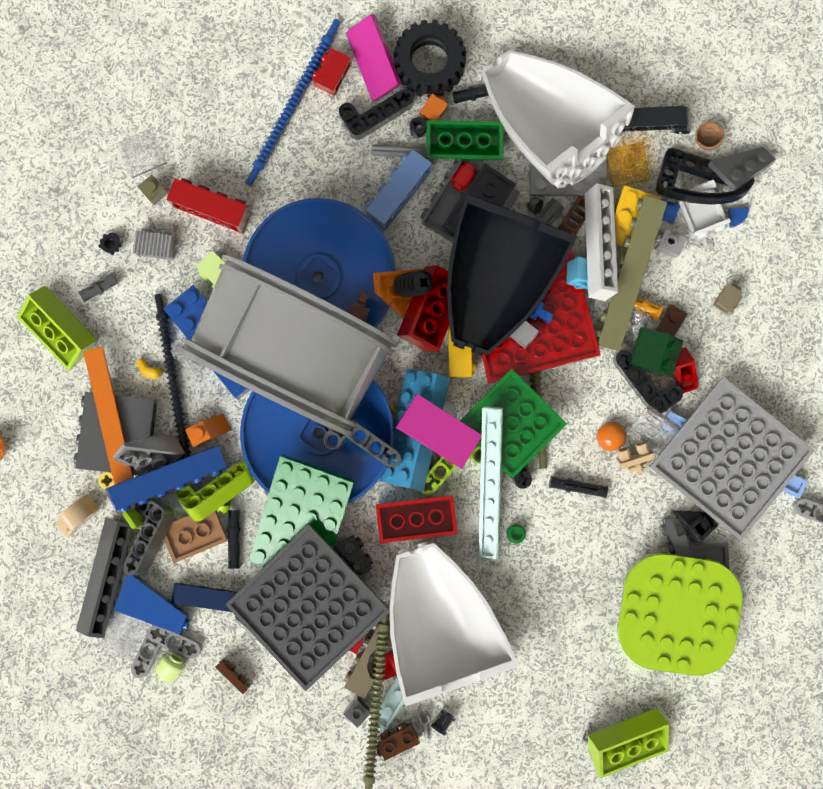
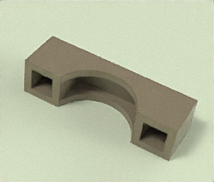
(360, 679)

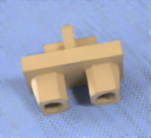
(636, 461)

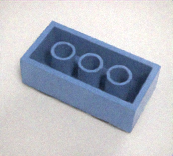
(399, 189)

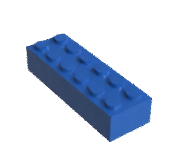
(186, 313)

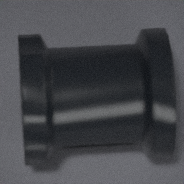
(415, 122)
(437, 725)

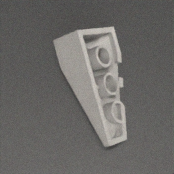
(150, 452)

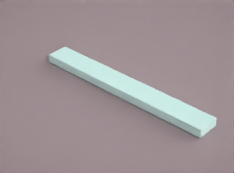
(490, 482)

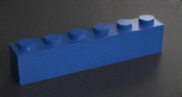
(167, 477)

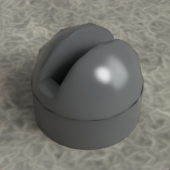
(535, 205)

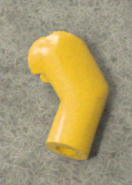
(148, 372)

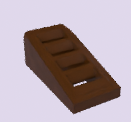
(569, 226)

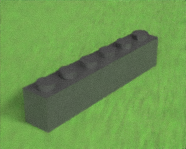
(104, 578)

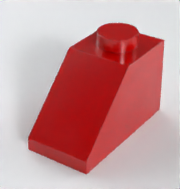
(685, 371)

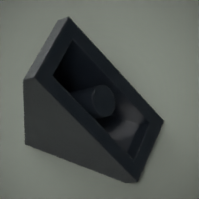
(696, 524)

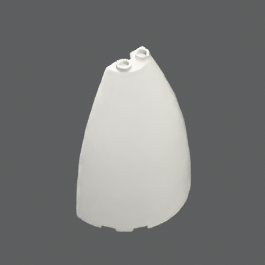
(556, 115)
(441, 627)

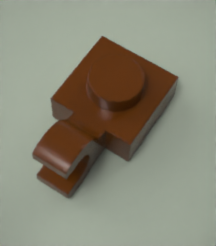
(358, 310)

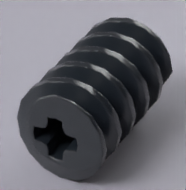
(413, 283)

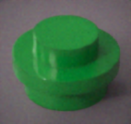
(516, 533)

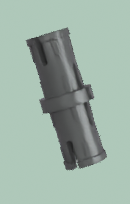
(98, 287)

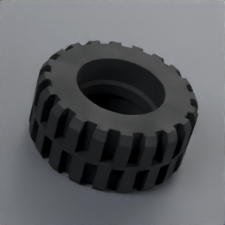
(435, 35)

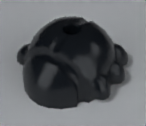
(107, 241)

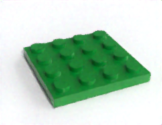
(526, 421)

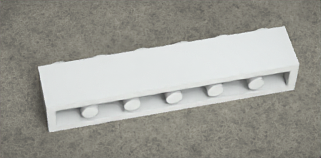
(601, 242)

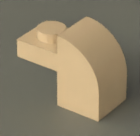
(76, 515)

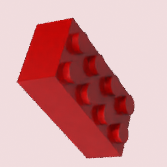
(208, 205)
(427, 314)
(416, 519)

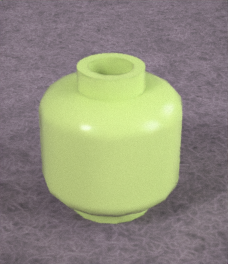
(169, 667)

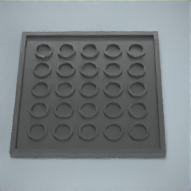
(308, 607)

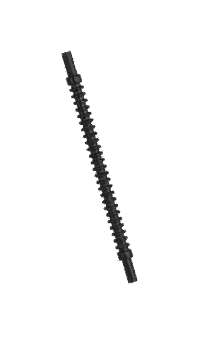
(162, 316)

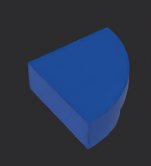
(737, 216)

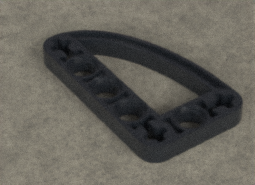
(697, 170)

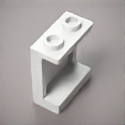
(703, 217)

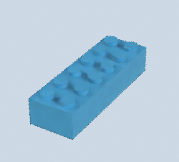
(416, 457)

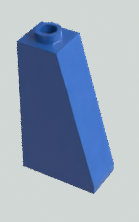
(149, 605)

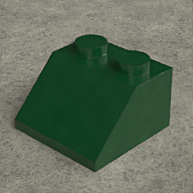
(656, 352)

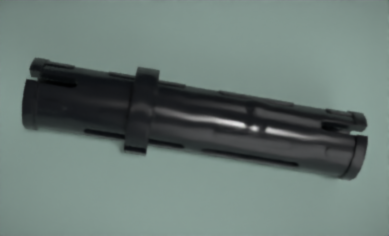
(555, 482)
(234, 539)

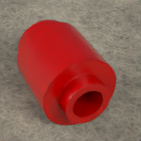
(463, 177)

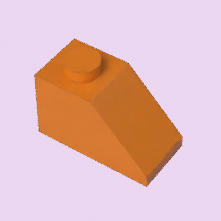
(207, 430)

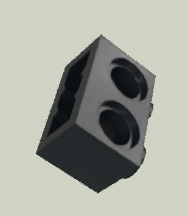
(357, 554)

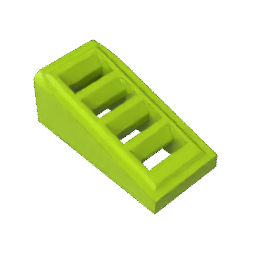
(134, 519)

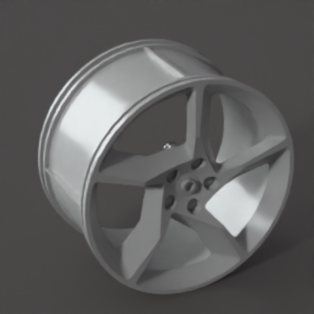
(287, 345)

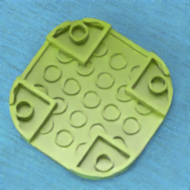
(679, 614)

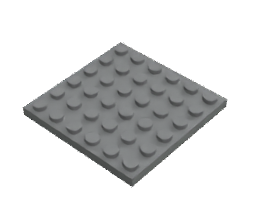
(731, 458)

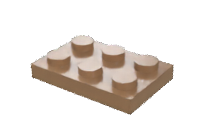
(191, 537)

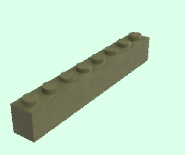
(631, 271)

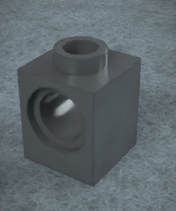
(357, 712)

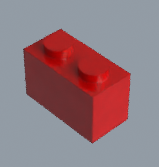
(332, 71)

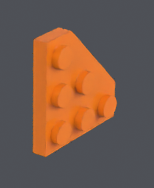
(385, 290)

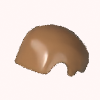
(709, 136)

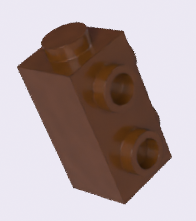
(397, 741)

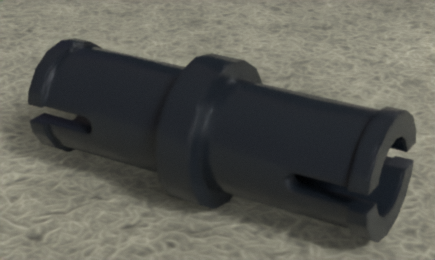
(471, 93)

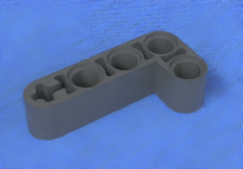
(366, 444)
(138, 561)

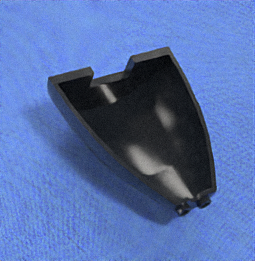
(499, 272)

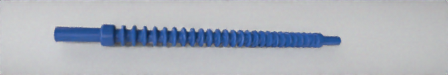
(326, 41)

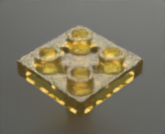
(627, 165)

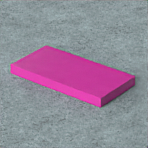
(373, 57)
(438, 431)

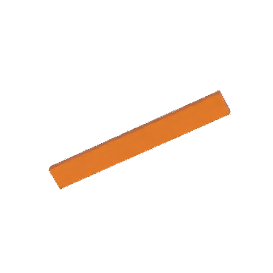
(107, 411)

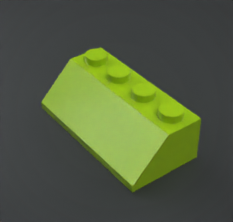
(56, 327)
(629, 742)

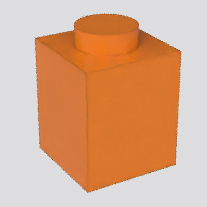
(434, 108)

